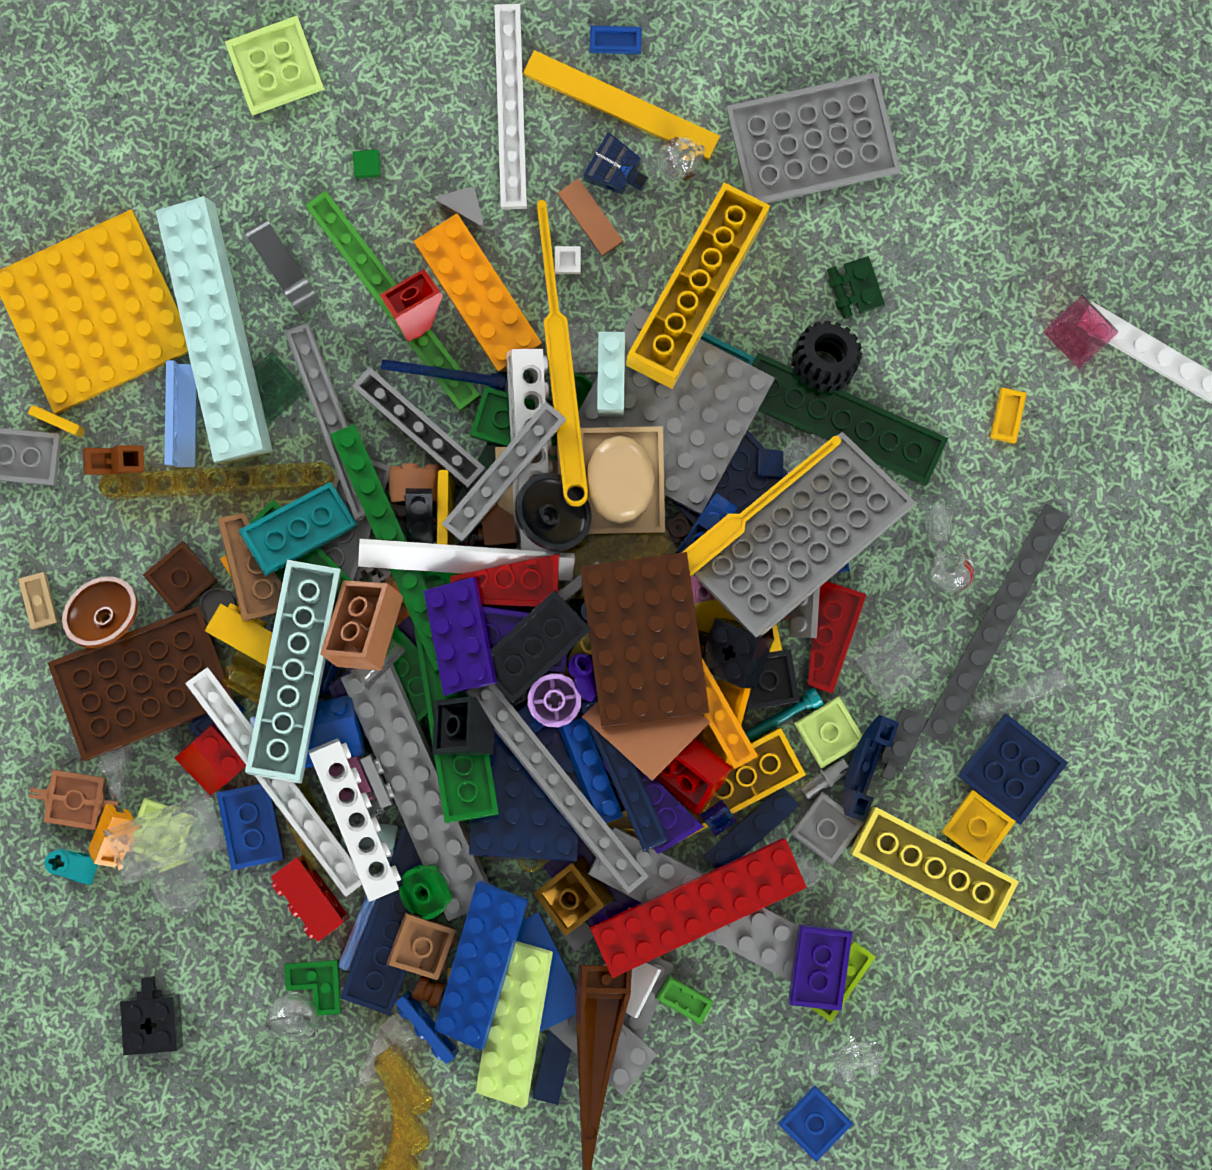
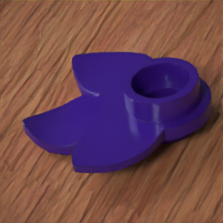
(583, 678)

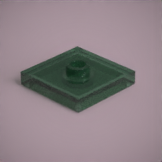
(276, 386)

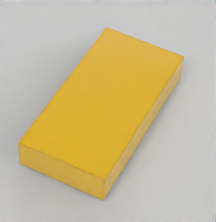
(1008, 415)
(56, 421)

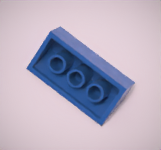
(335, 720)

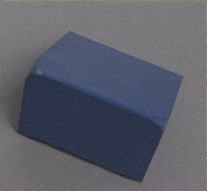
(769, 463)

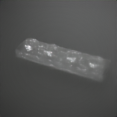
(1020, 694)

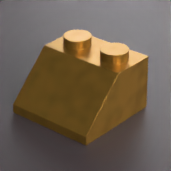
(573, 896)

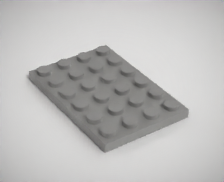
(813, 139)

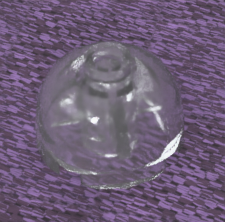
(293, 1017)

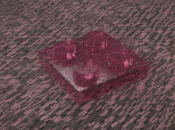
(1080, 331)

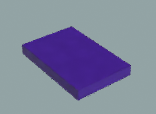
(820, 967)

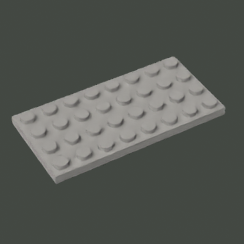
(804, 537)

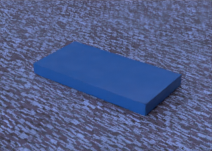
(561, 988)

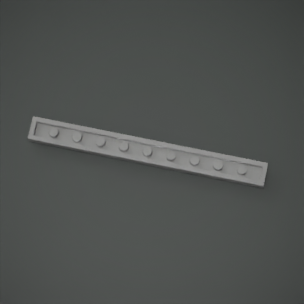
(560, 788)

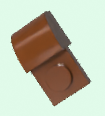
(113, 460)

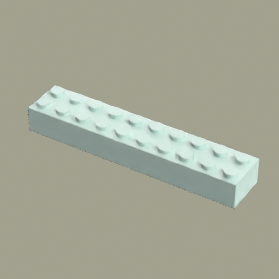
(214, 331)

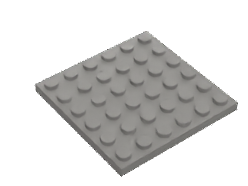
(699, 417)

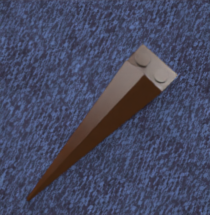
(599, 1020)

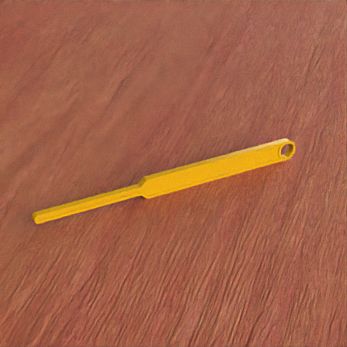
(562, 374)
(734, 524)

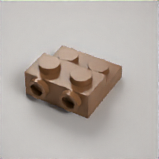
(422, 946)

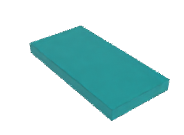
(297, 528)

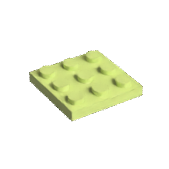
(274, 65)

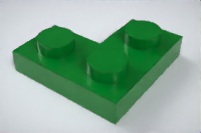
(320, 977)

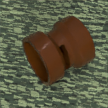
(428, 991)

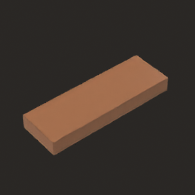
(590, 217)

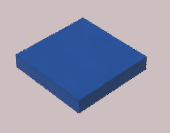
(815, 1123)

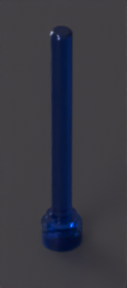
(495, 380)

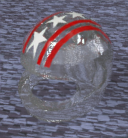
(952, 572)

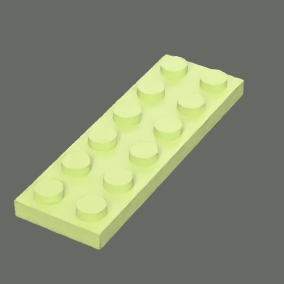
(515, 1030)

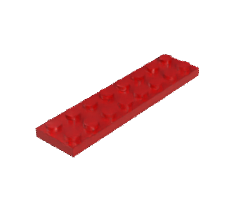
(698, 907)

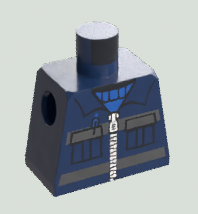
(615, 167)

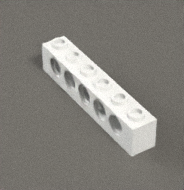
(374, 884)

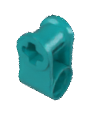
(76, 866)

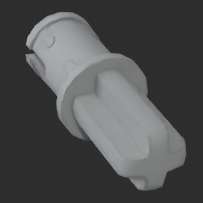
(825, 779)

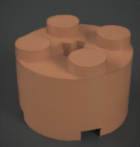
(412, 476)

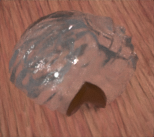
(679, 158)

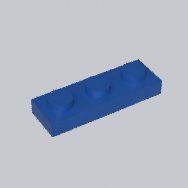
(424, 1027)

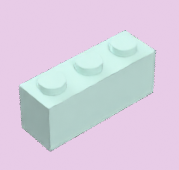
(611, 374)

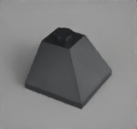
(462, 728)

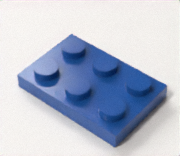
(250, 826)

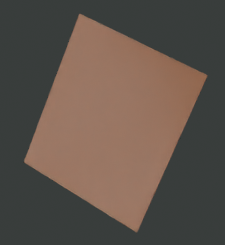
(649, 743)

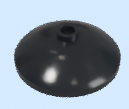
(545, 496)

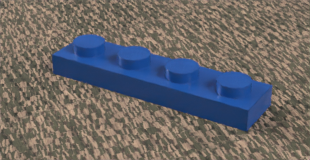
(590, 769)

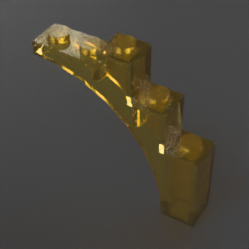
(408, 1097)

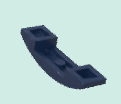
(863, 764)

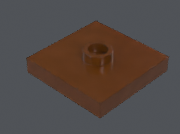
(180, 577)

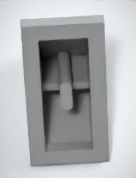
(465, 204)

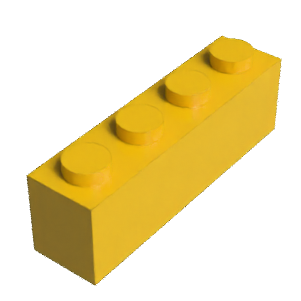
(247, 636)

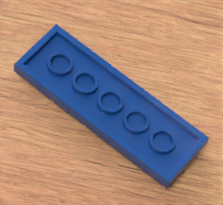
(480, 965)

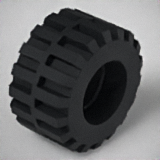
(829, 339)

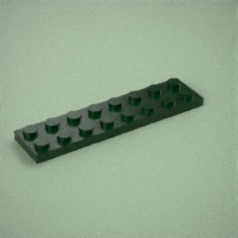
(877, 432)

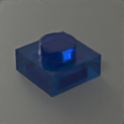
(718, 818)

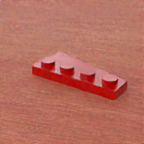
(517, 583)
(837, 622)

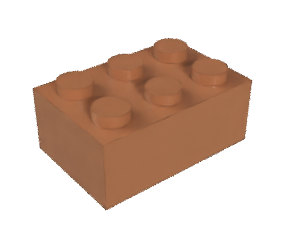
(362, 625)

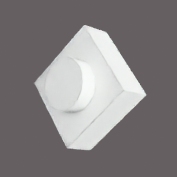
(567, 259)

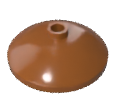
(100, 612)

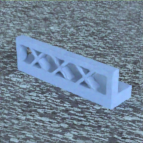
(180, 416)

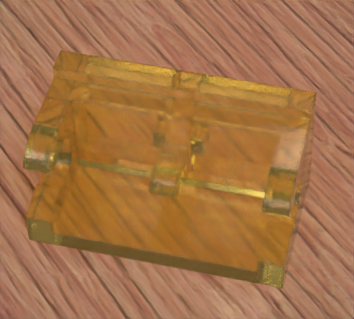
(245, 676)

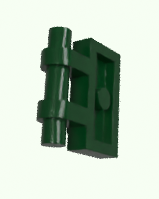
(863, 286)

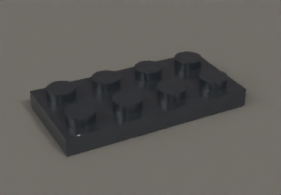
(536, 645)

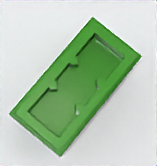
(684, 999)

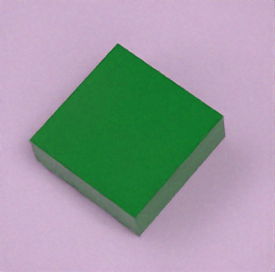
(366, 164)

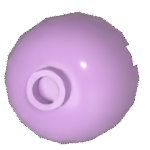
(554, 700)

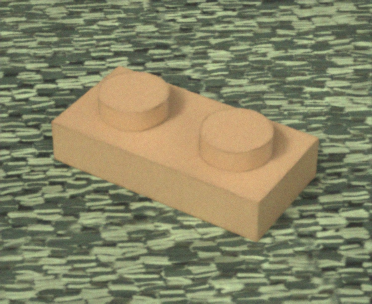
(38, 600)

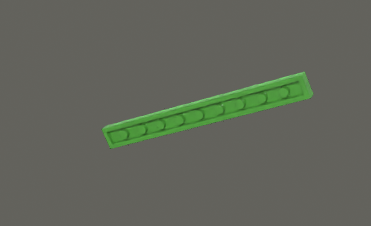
(378, 281)

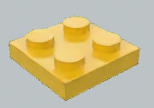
(978, 826)

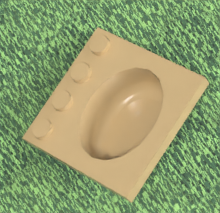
(624, 479)

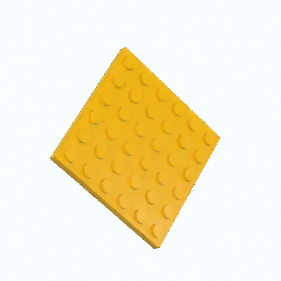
(93, 311)

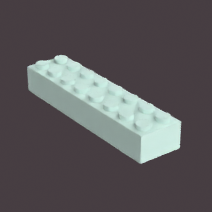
(293, 672)

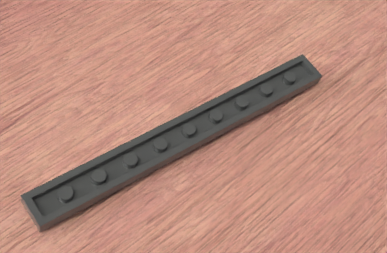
(995, 624)

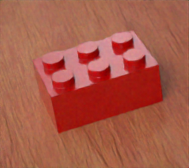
(309, 898)

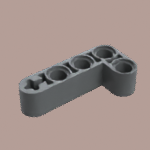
(283, 267)

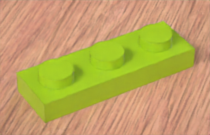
(858, 963)

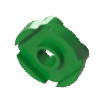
(436, 886)

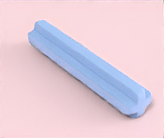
(356, 935)

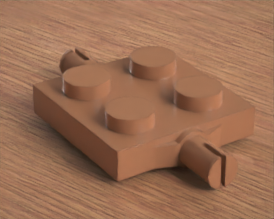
(74, 799)

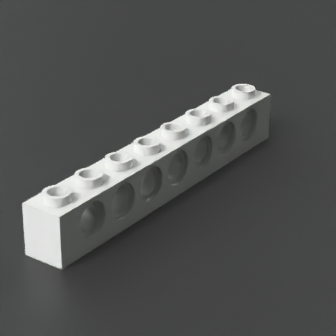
(517, 362)

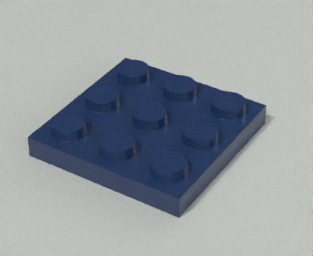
(1012, 769)

